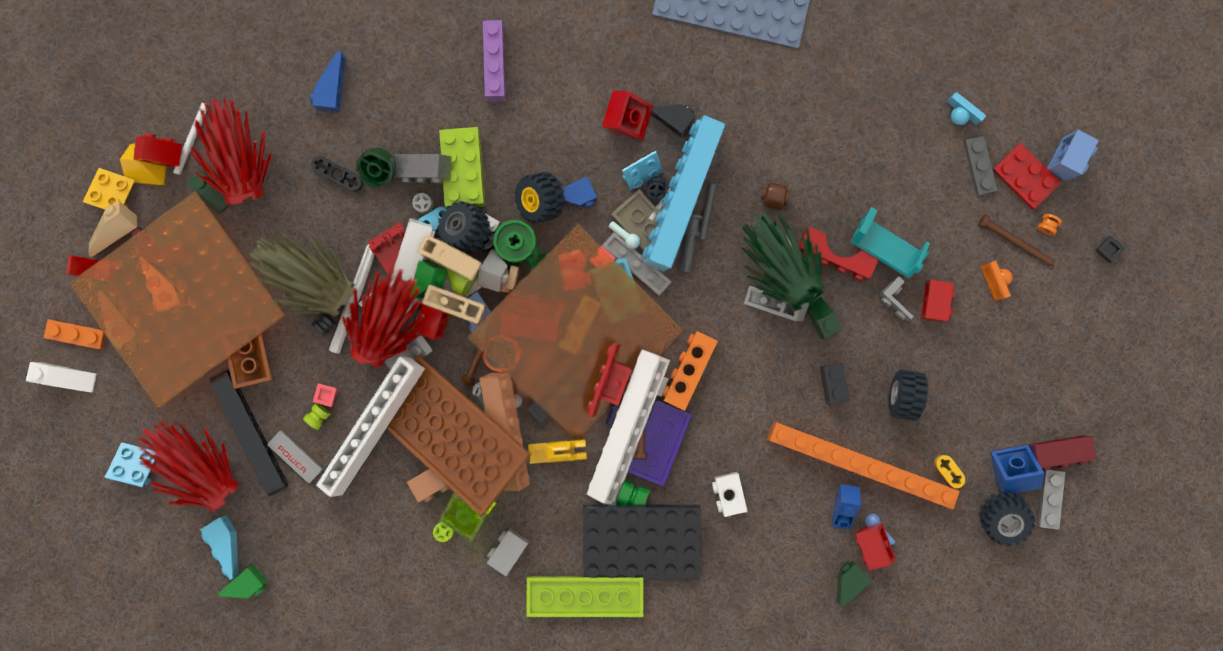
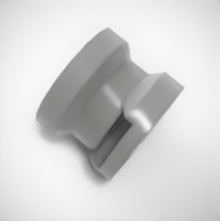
(420, 201)

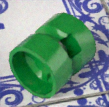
(632, 496)

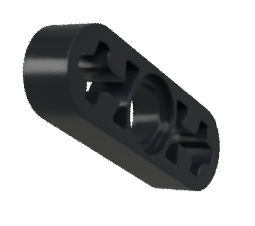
(322, 172)

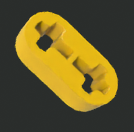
(953, 468)

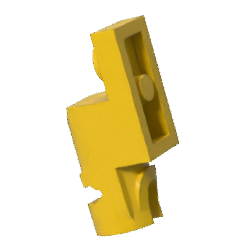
(556, 451)

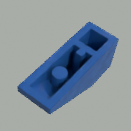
(329, 86)

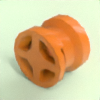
(1049, 224)

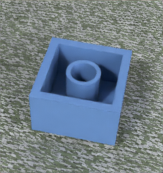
(1073, 155)

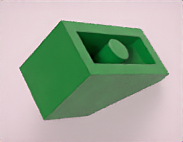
(428, 274)
(245, 585)

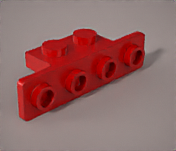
(612, 383)

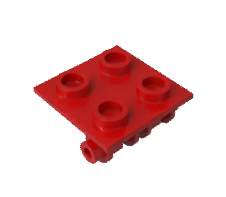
(387, 246)

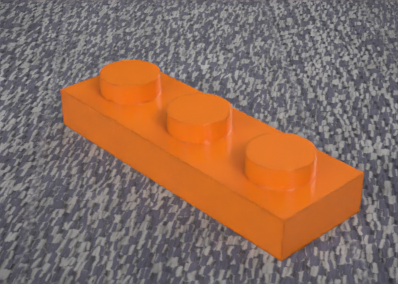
(74, 334)

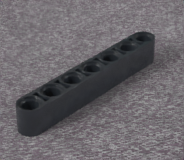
(249, 435)

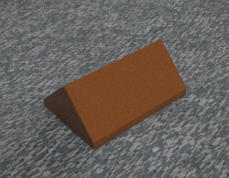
(250, 364)

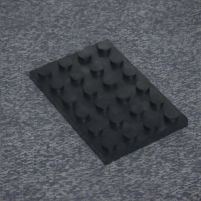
(642, 541)

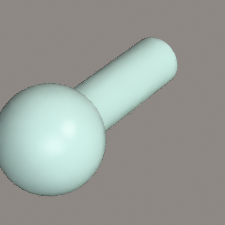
(631, 240)

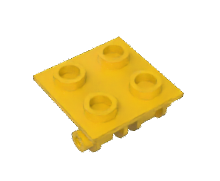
(108, 189)

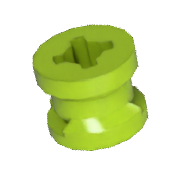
(442, 534)

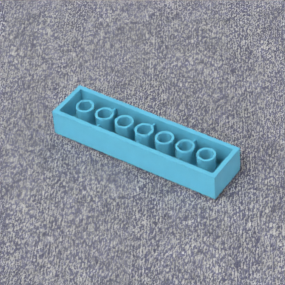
(683, 193)

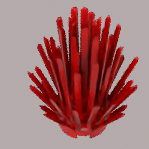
(231, 154)
(382, 320)
(189, 467)

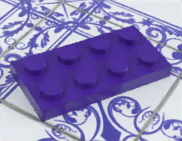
(662, 440)

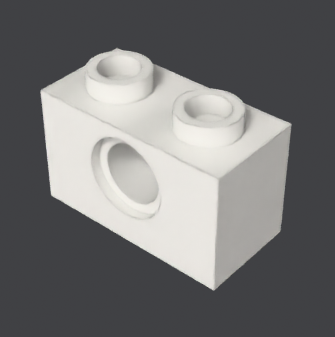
(737, 502)

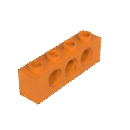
(707, 347)

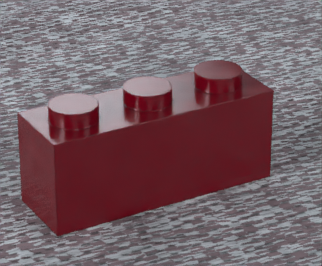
(1064, 451)

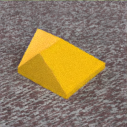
(141, 171)

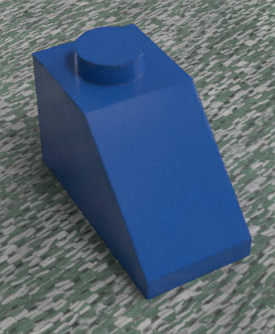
(580, 194)

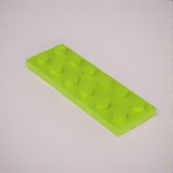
(584, 596)

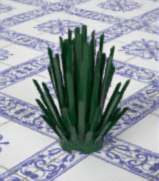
(792, 277)

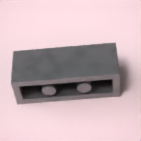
(422, 167)

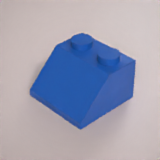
(1017, 469)

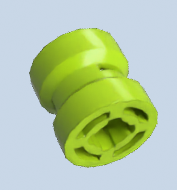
(316, 416)

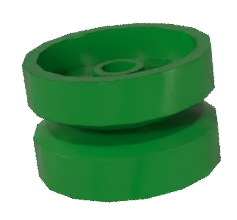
(511, 231)

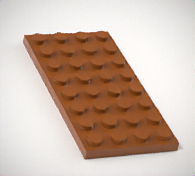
(457, 440)

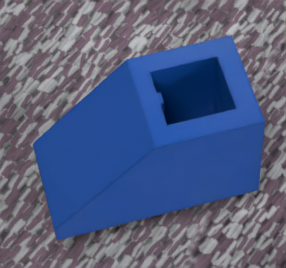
(846, 506)

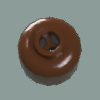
(775, 196)

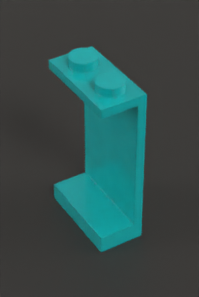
(888, 247)

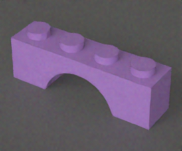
(494, 61)

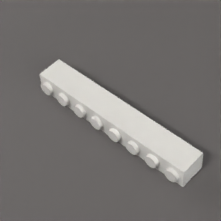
(370, 426)
(628, 427)

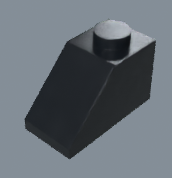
(674, 117)

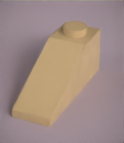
(113, 225)
(454, 304)

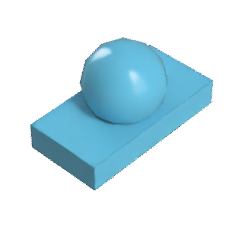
(964, 110)

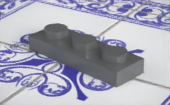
(980, 165)

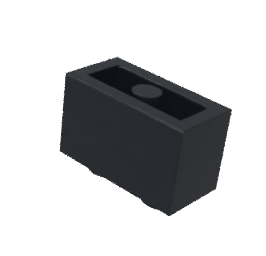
(834, 383)

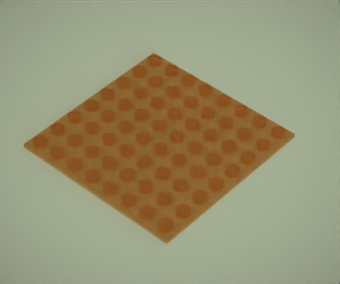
(177, 299)
(561, 323)

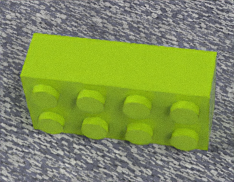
(466, 175)

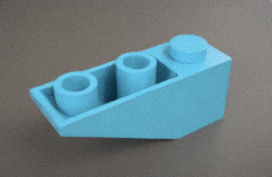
(223, 542)

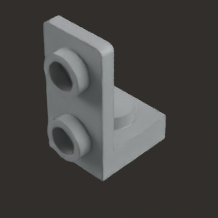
(894, 288)
(416, 347)

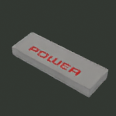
(295, 456)

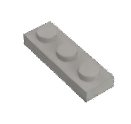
(1051, 499)

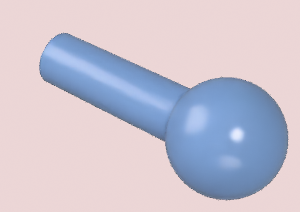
(873, 519)

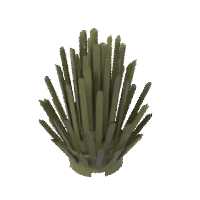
(312, 284)

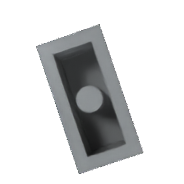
(507, 552)

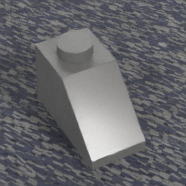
(493, 272)

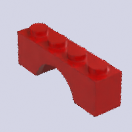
(859, 265)

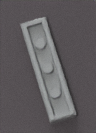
(648, 275)

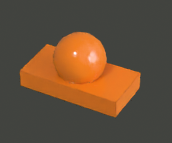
(997, 280)

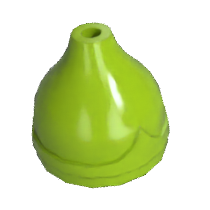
(460, 284)

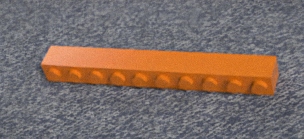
(863, 465)

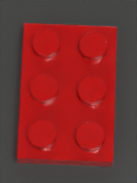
(1026, 176)

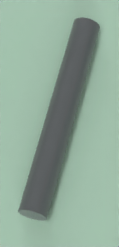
(707, 211)

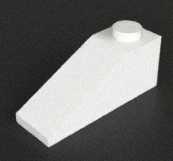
(61, 376)

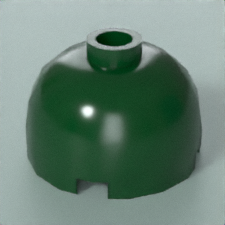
(376, 167)

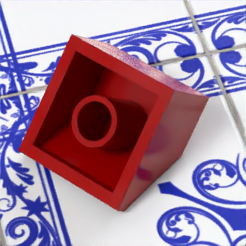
(627, 115)

